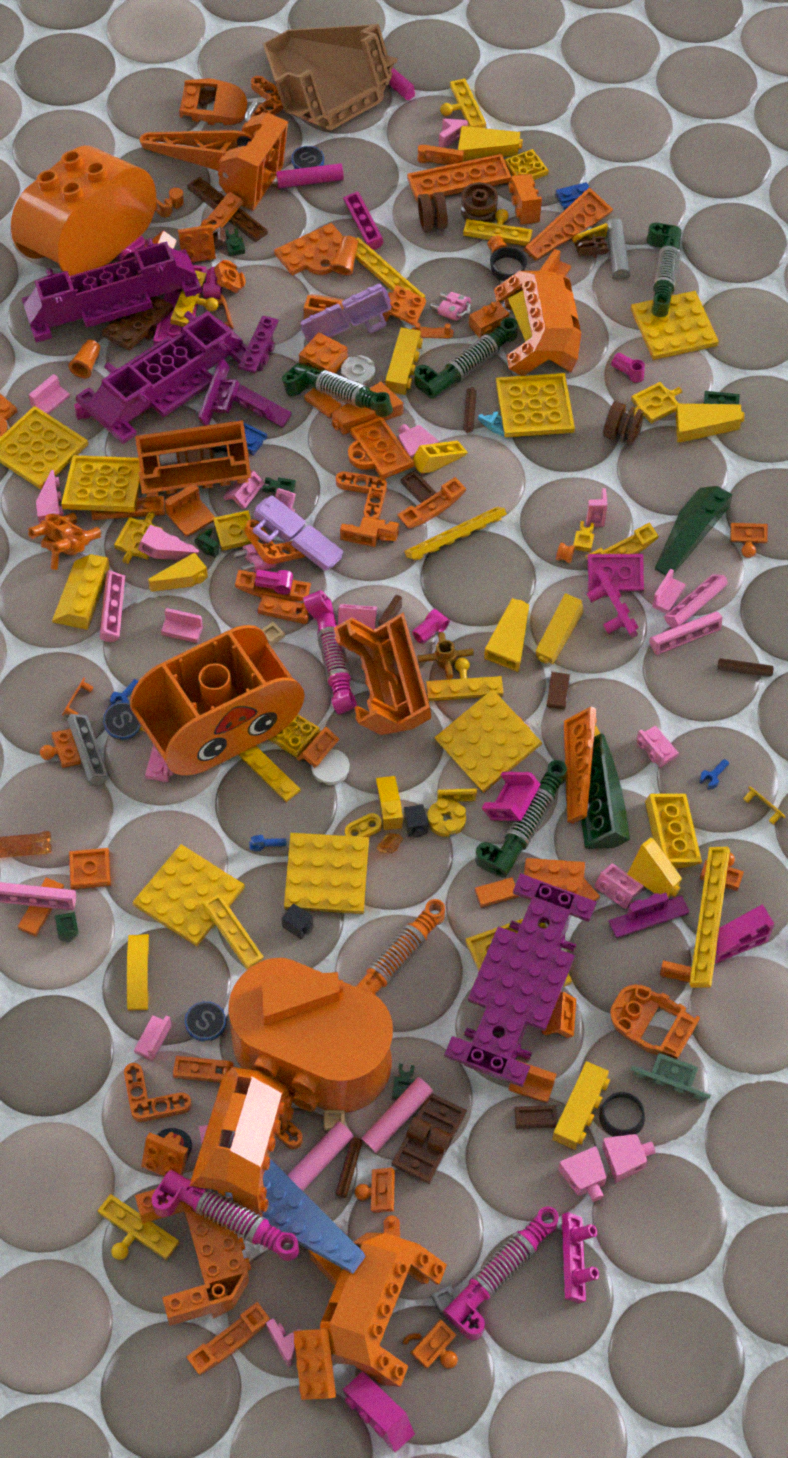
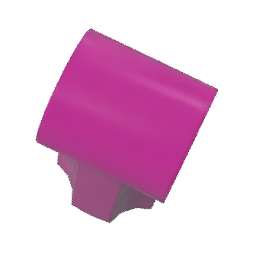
(128, 253)
(211, 288)
(633, 368)
(279, 581)
(433, 623)

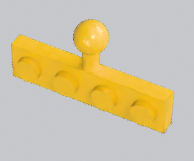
(466, 104)
(487, 230)
(188, 304)
(464, 687)
(130, 1222)

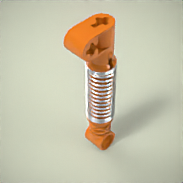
(399, 951)

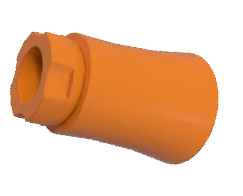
(345, 256)
(85, 359)

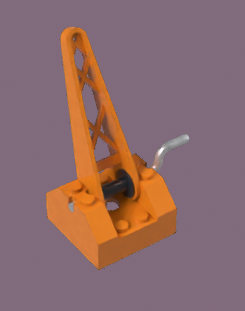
(244, 158)

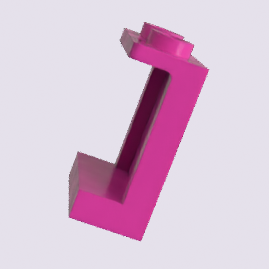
(513, 798)

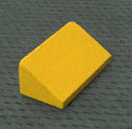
(597, 231)
(458, 795)

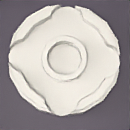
(358, 369)
(332, 768)

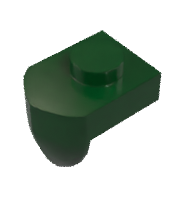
(207, 544)
(66, 926)

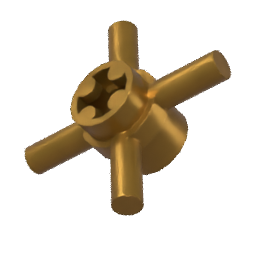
(445, 655)

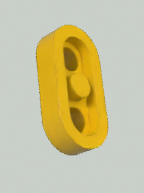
(362, 826)

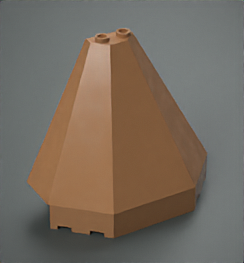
(330, 71)

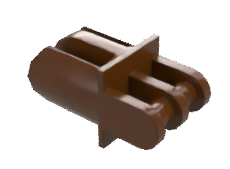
(591, 246)

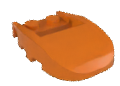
(229, 103)
(636, 1008)

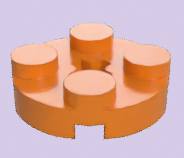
(229, 276)

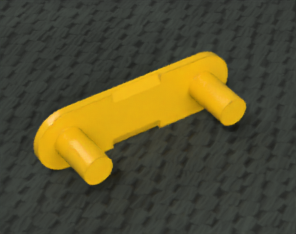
(778, 813)

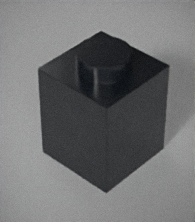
(415, 820)
(297, 921)

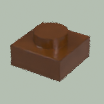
(219, 237)

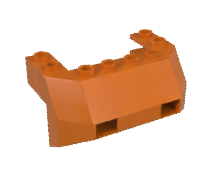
(551, 320)
(193, 458)
(391, 674)
(252, 1108)
(366, 1300)

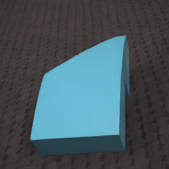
(492, 422)

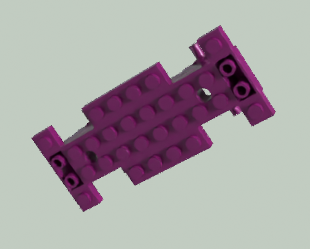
(110, 289)
(162, 375)
(521, 980)

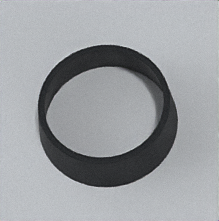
(506, 252)
(613, 1131)

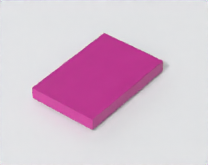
(624, 569)

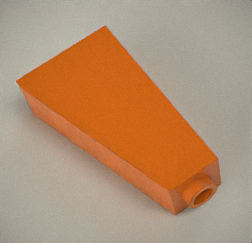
(351, 416)
(297, 994)

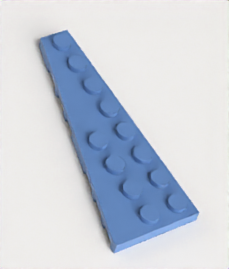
(297, 1214)

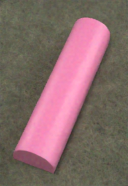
(695, 600)
(112, 606)
(686, 633)
(37, 896)
(397, 1115)
(320, 1155)

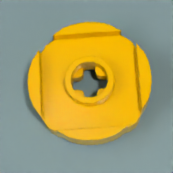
(446, 807)

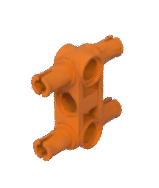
(64, 533)

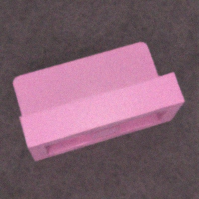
(48, 395)
(244, 492)
(597, 510)
(668, 593)
(361, 613)
(182, 625)
(153, 1037)

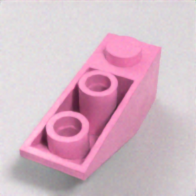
(49, 498)
(164, 546)

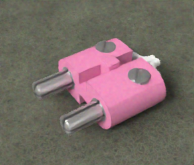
(453, 306)
(255, 560)

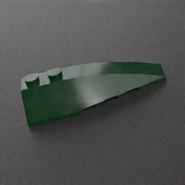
(692, 526)
(606, 812)

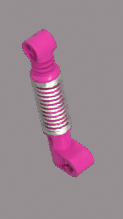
(339, 677)
(222, 1211)
(496, 1271)

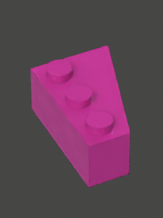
(744, 933)
(379, 1411)

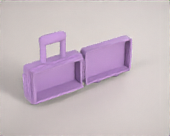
(358, 310)
(289, 526)

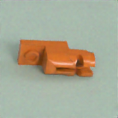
(369, 532)

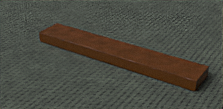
(240, 219)

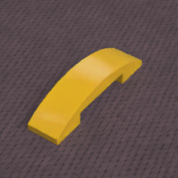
(642, 538)
(137, 972)

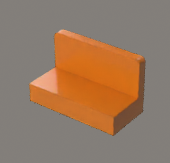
(554, 264)
(319, 747)
(563, 1016)
(537, 1084)

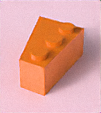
(525, 199)

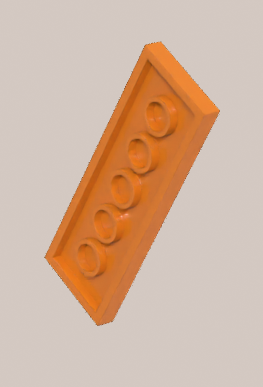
(455, 177)

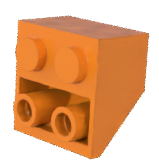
(318, 303)

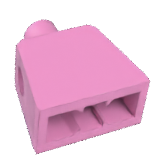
(414, 437)
(626, 1155)
(585, 1173)

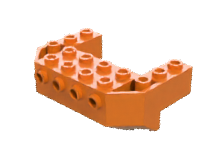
(219, 1260)

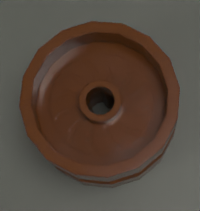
(479, 202)
(432, 211)

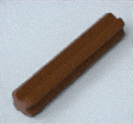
(469, 413)
(745, 667)
(348, 1167)

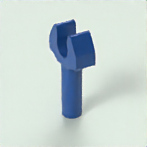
(125, 694)
(713, 775)
(258, 842)

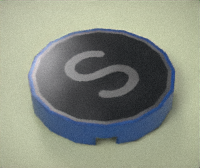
(307, 157)
(120, 721)
(205, 1021)

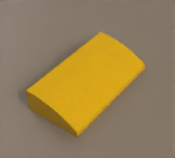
(673, 828)

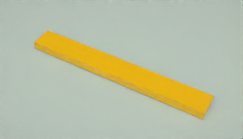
(709, 917)

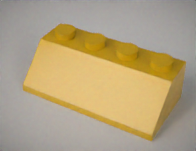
(82, 592)

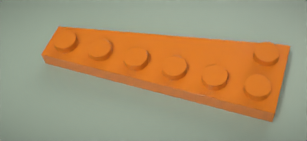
(579, 216)
(578, 760)

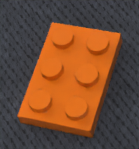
(559, 873)
(314, 1364)

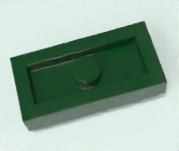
(712, 397)

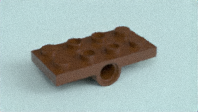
(131, 329)
(429, 1138)

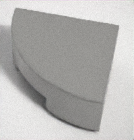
(442, 1298)

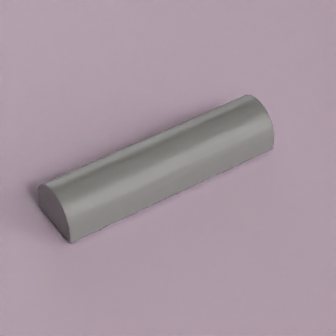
(617, 249)
(88, 749)

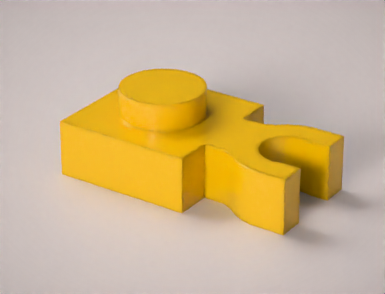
(584, 538)

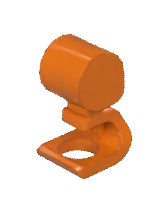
(175, 200)

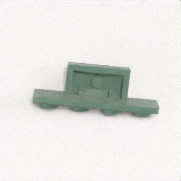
(673, 1072)

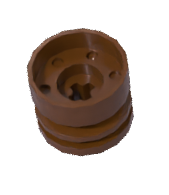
(624, 423)

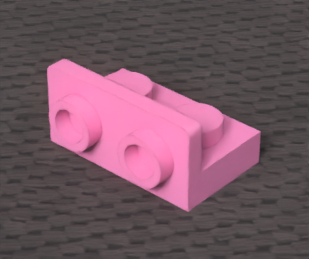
(657, 746)
(157, 768)
(618, 885)

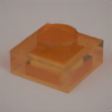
(390, 843)

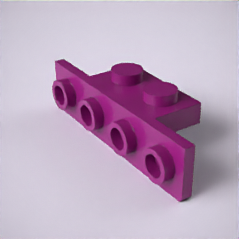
(260, 346)
(220, 393)
(261, 406)
(648, 913)

